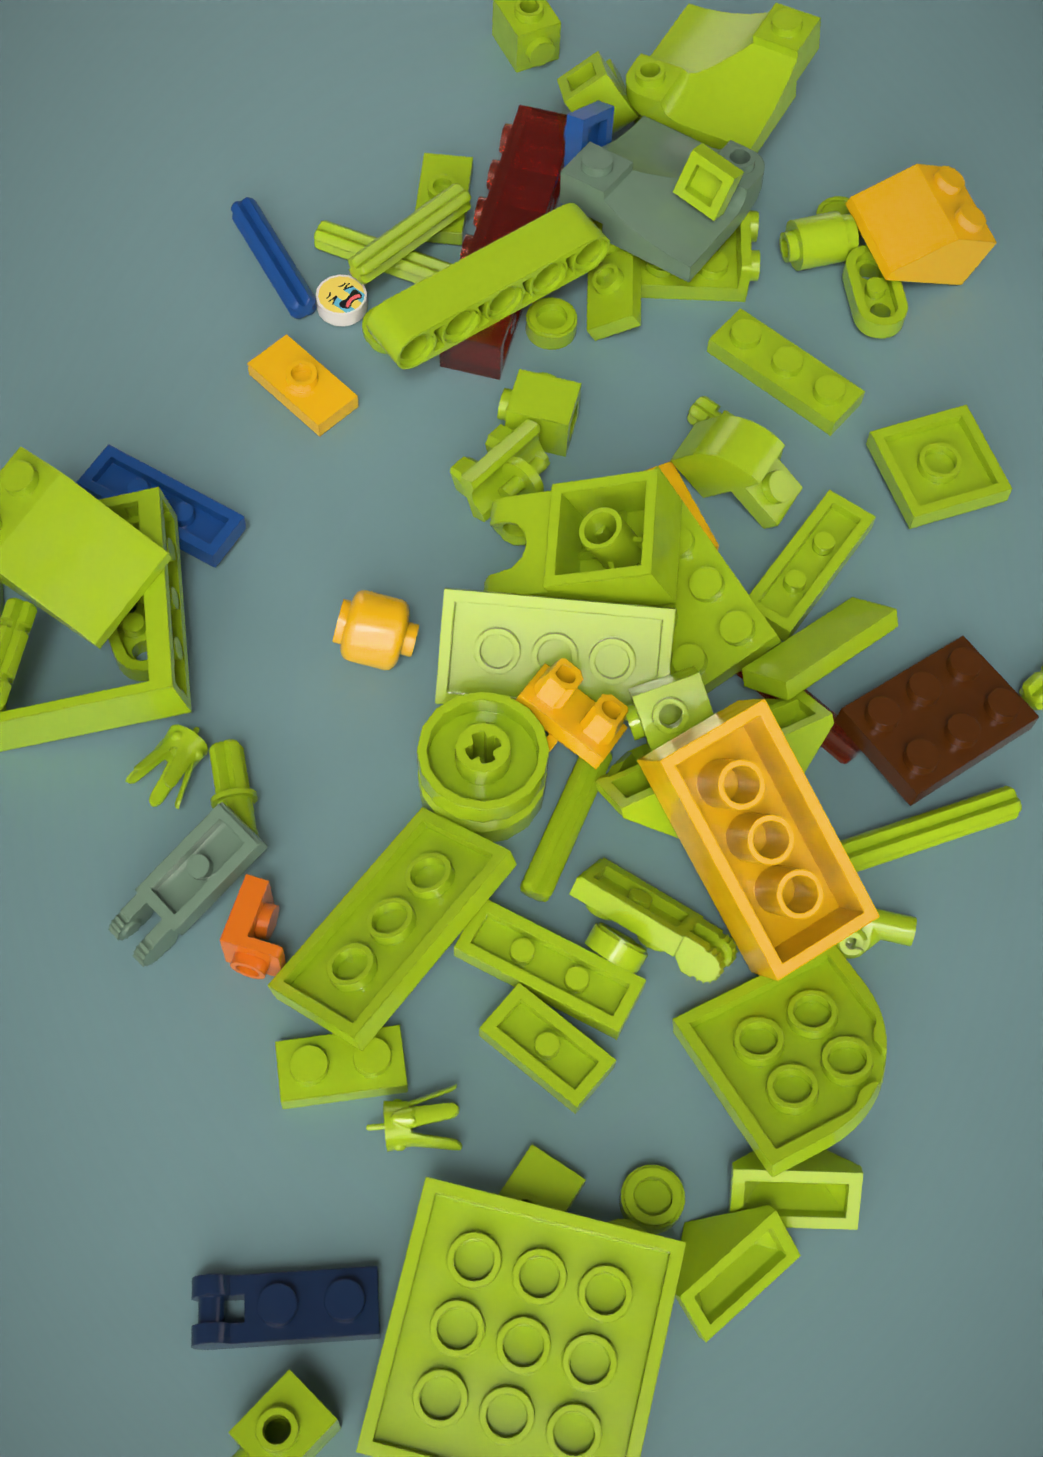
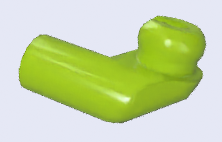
(888, 927)

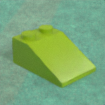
(70, 549)

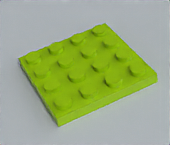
(520, 1333)

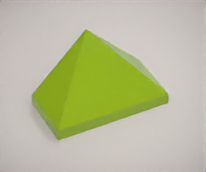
(812, 1194)
(730, 1264)

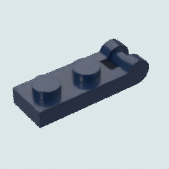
(287, 1308)

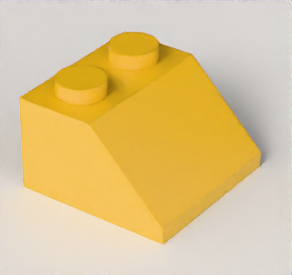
(922, 226)

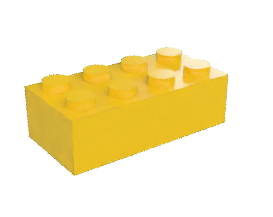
(759, 838)

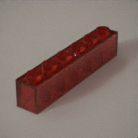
(520, 191)

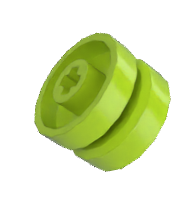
(483, 764)

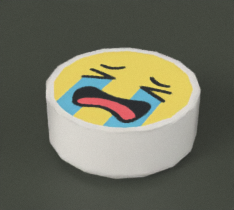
(341, 300)

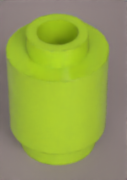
(818, 240)

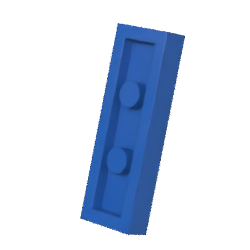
(204, 525)

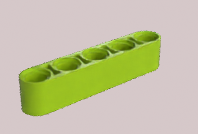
(487, 286)

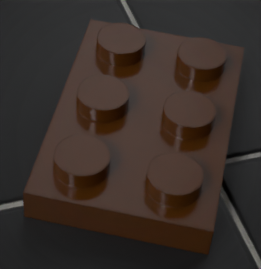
(936, 719)

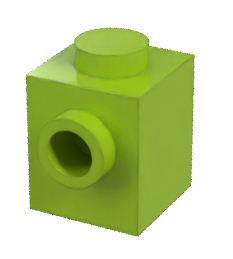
(526, 32)
(546, 401)
(668, 707)
(285, 1423)

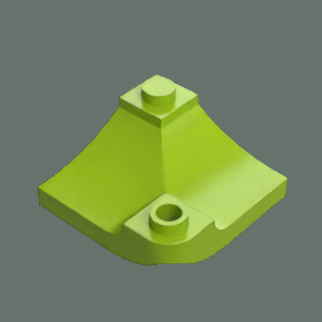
(725, 73)

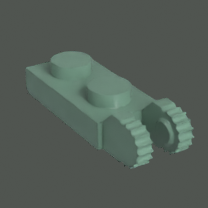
(188, 882)

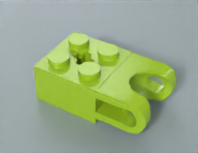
(594, 540)

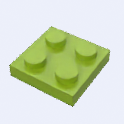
(938, 466)

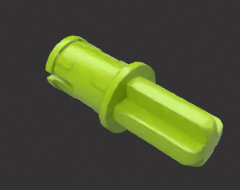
(232, 781)

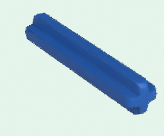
(273, 258)

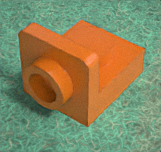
(250, 920)

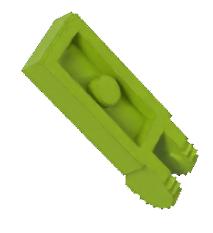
(655, 919)

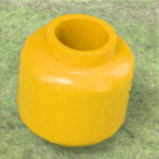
(375, 630)

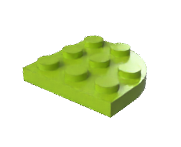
(791, 1057)

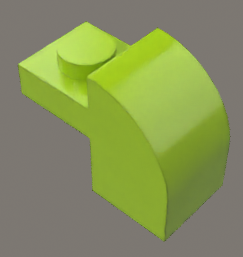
(594, 81)
(739, 458)

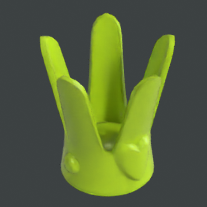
(182, 751)
(403, 1116)

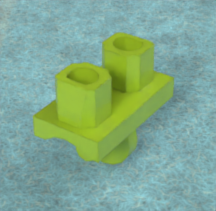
(506, 470)

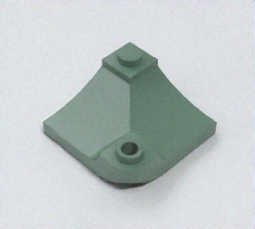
(632, 195)

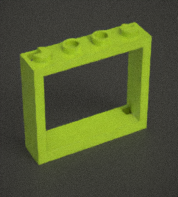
(168, 684)

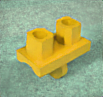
(572, 716)

